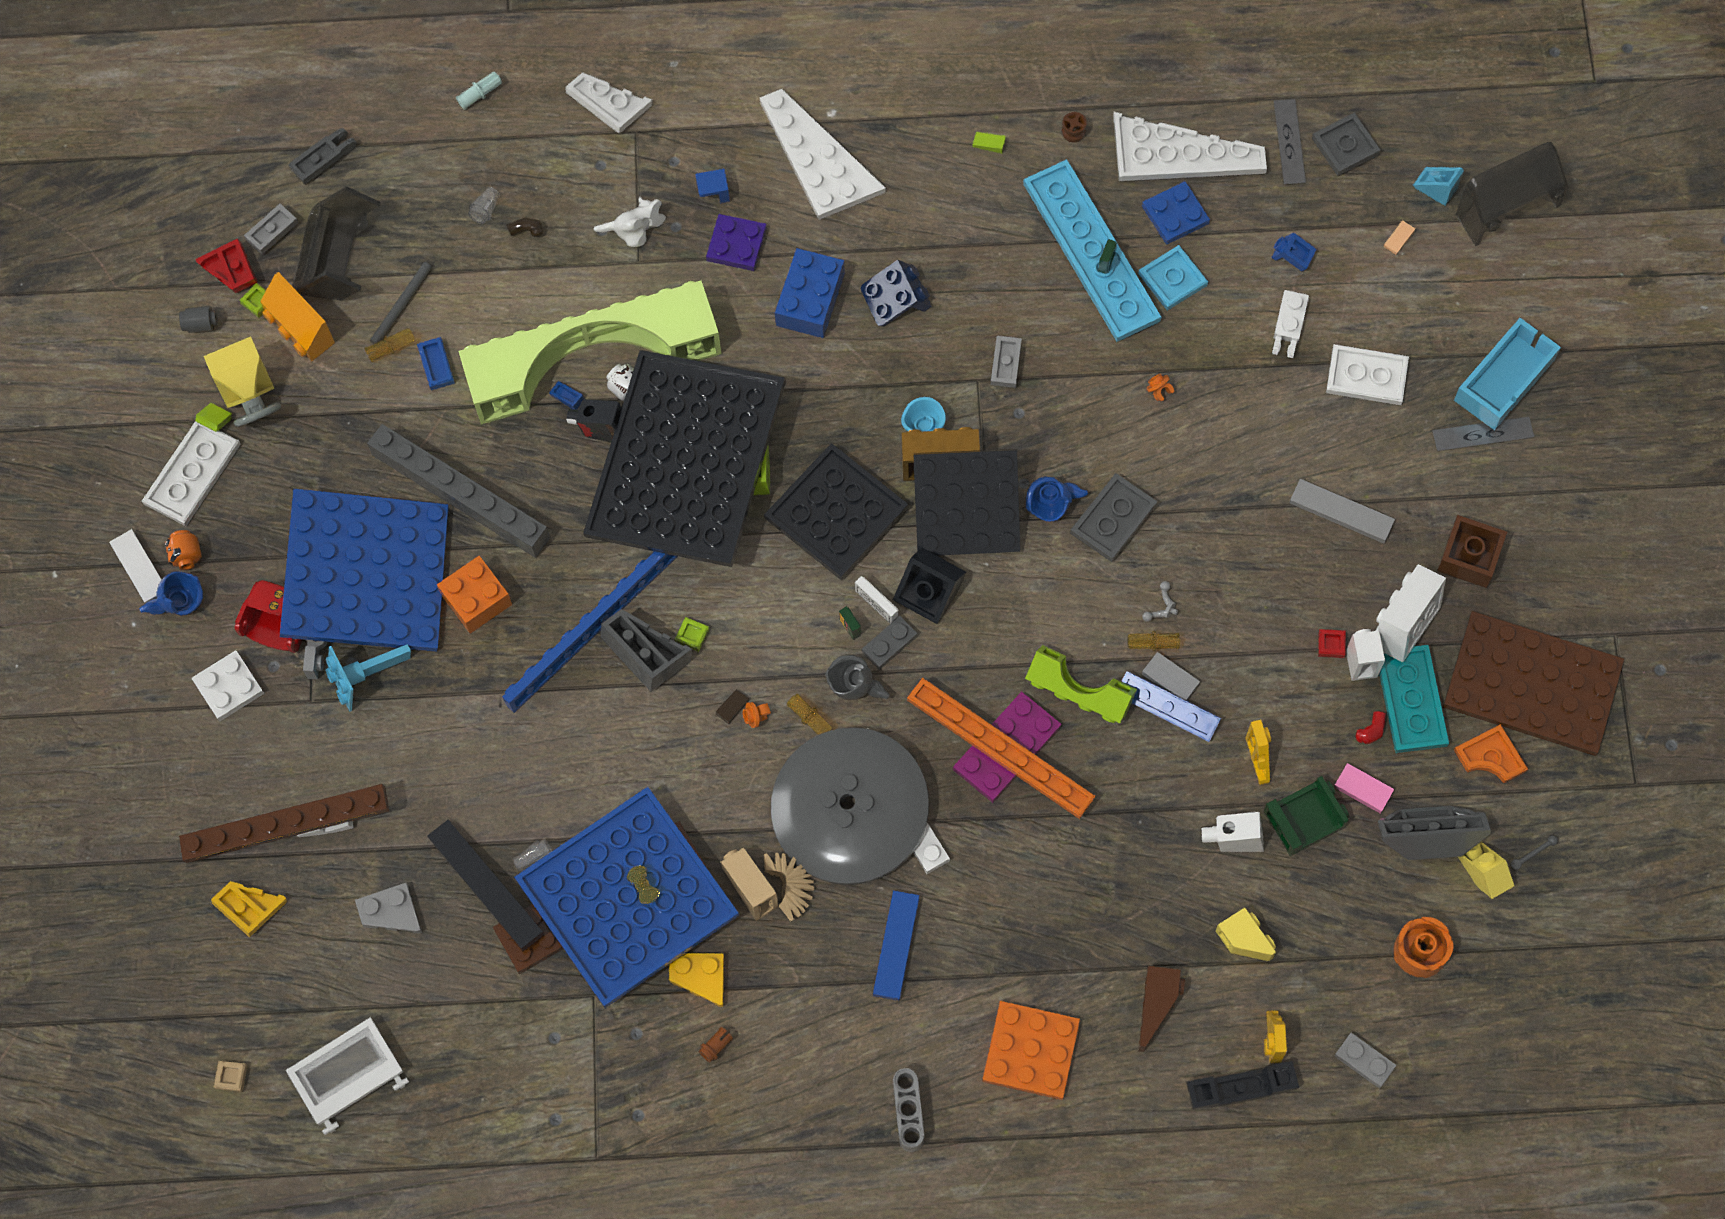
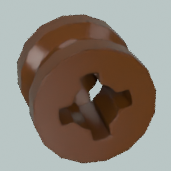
(1071, 121)

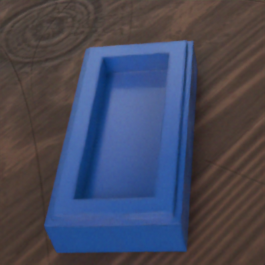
(435, 363)

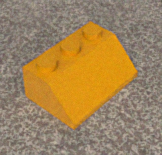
(295, 318)

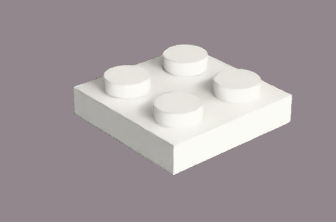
(227, 685)

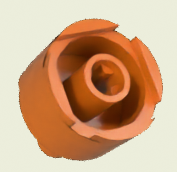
(1437, 952)

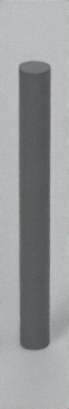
(401, 303)

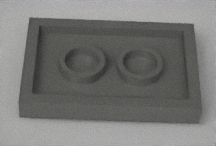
(1113, 517)

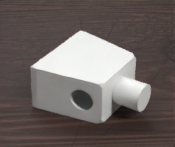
(1245, 830)

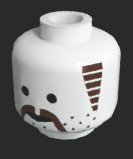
(619, 380)

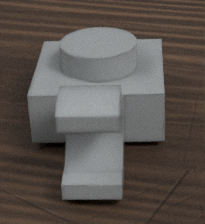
(313, 659)

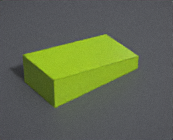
(989, 142)

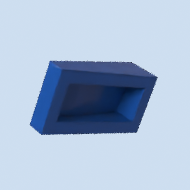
(567, 395)

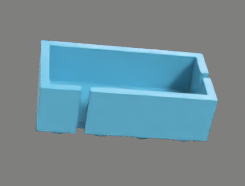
(1506, 374)

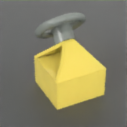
(242, 379)

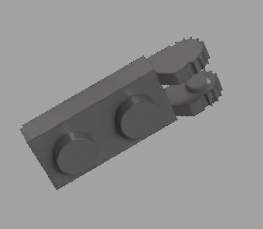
(322, 155)

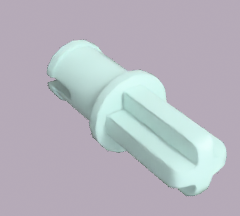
(478, 90)

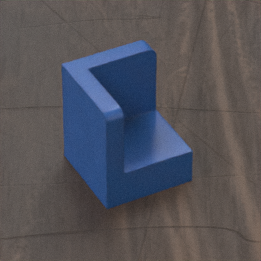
(713, 183)

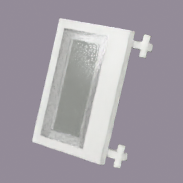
(345, 1072)

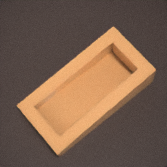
(1399, 237)

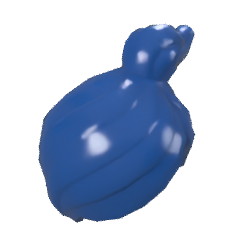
(1051, 498)
(172, 594)

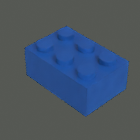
(809, 293)

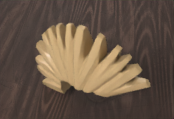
(793, 884)

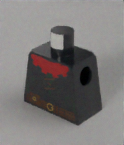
(596, 418)

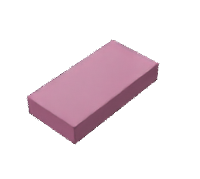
(1363, 788)

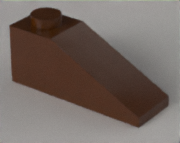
(1160, 996)

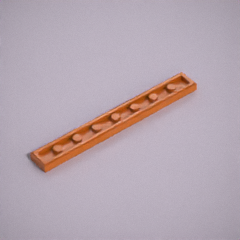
(1001, 748)

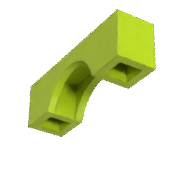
(1051, 672)

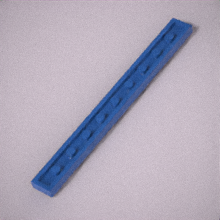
(587, 628)

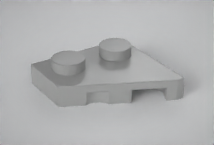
(389, 910)

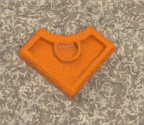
(1492, 753)

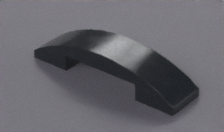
(1242, 1086)

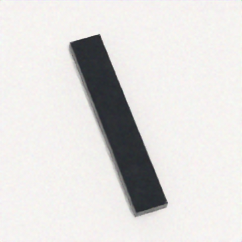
(485, 885)

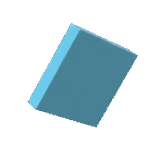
(1173, 277)

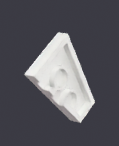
(609, 104)

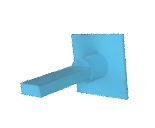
(356, 672)

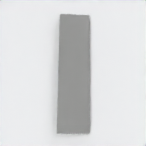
(1342, 511)

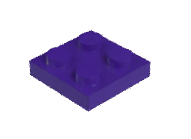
(736, 242)

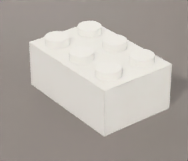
(1410, 611)

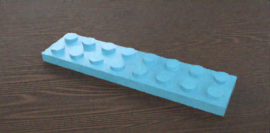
(1082, 238)

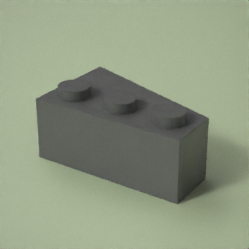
(643, 649)

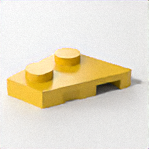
(1257, 741)
(247, 906)
(700, 975)
(1275, 1043)

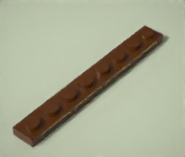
(284, 823)

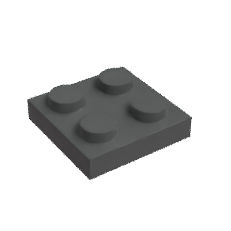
(1346, 144)

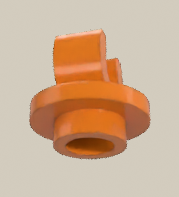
(1156, 385)
(755, 714)

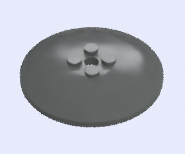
(854, 842)

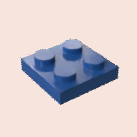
(1175, 213)

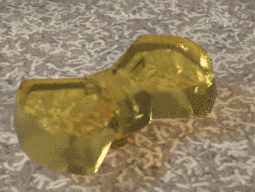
(647, 893)

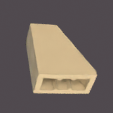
(749, 883)

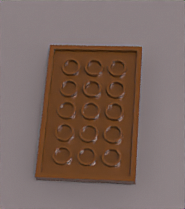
(1533, 683)

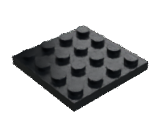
(967, 501)
(836, 511)

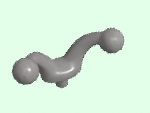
(1147, 616)

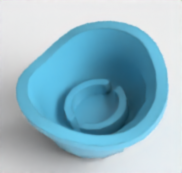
(923, 415)

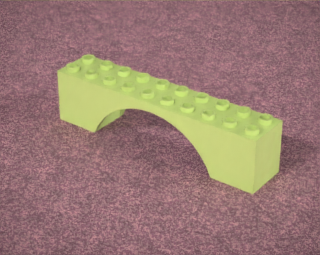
(667, 323)

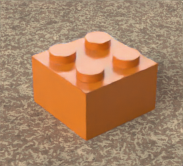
(474, 594)

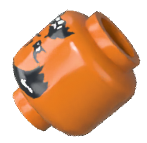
(183, 549)

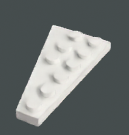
(1170, 151)
(823, 167)

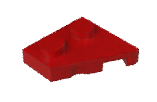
(229, 266)

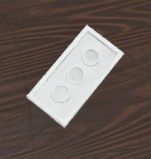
(191, 473)

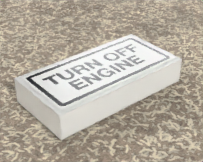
(876, 599)

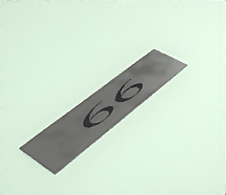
(1289, 141)
(1482, 434)

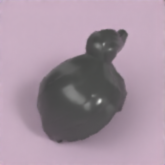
(852, 679)

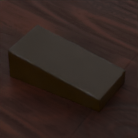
(732, 706)

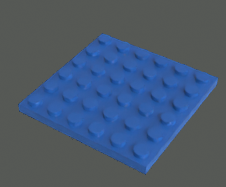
(364, 570)
(598, 912)

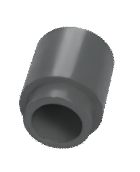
(198, 319)

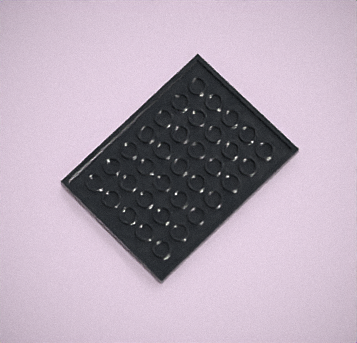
(685, 458)

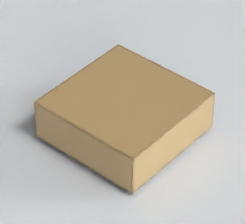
(230, 1076)

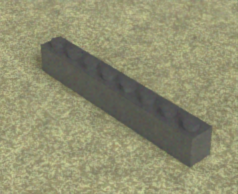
(459, 490)

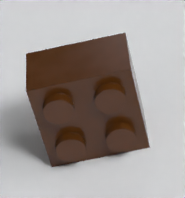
(1472, 551)

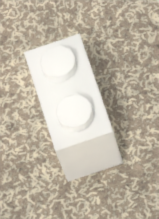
(1365, 655)

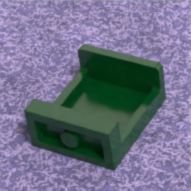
(1307, 816)

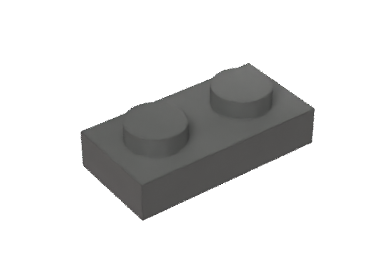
(889, 642)

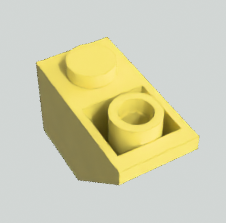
(1487, 870)
(1244, 937)

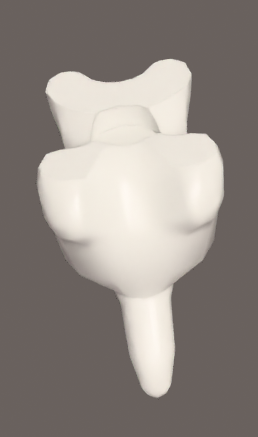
(633, 224)

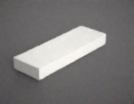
(137, 564)

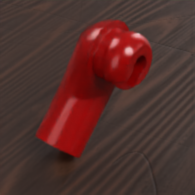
(1374, 731)

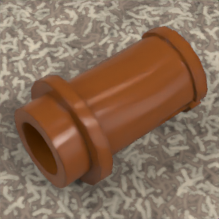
(714, 1046)

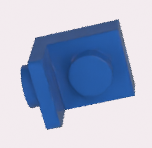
(1294, 250)

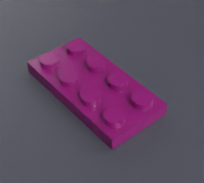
(1022, 722)

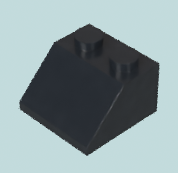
(929, 585)

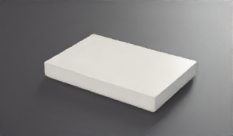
(1367, 374)

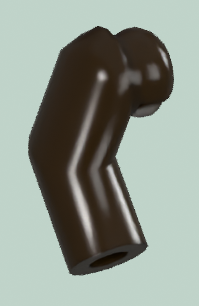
(525, 224)

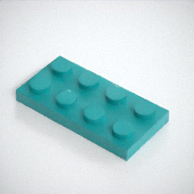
(1413, 702)

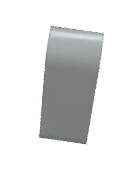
(908, 1096)

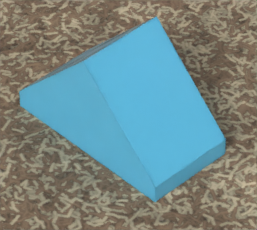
(1439, 182)

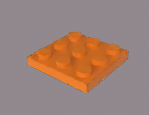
(1031, 1050)

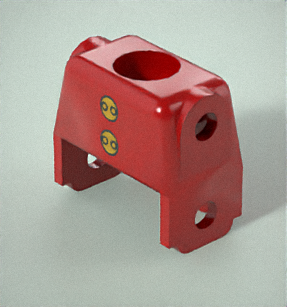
(261, 617)

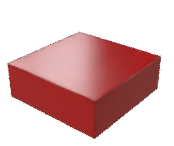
(1331, 643)

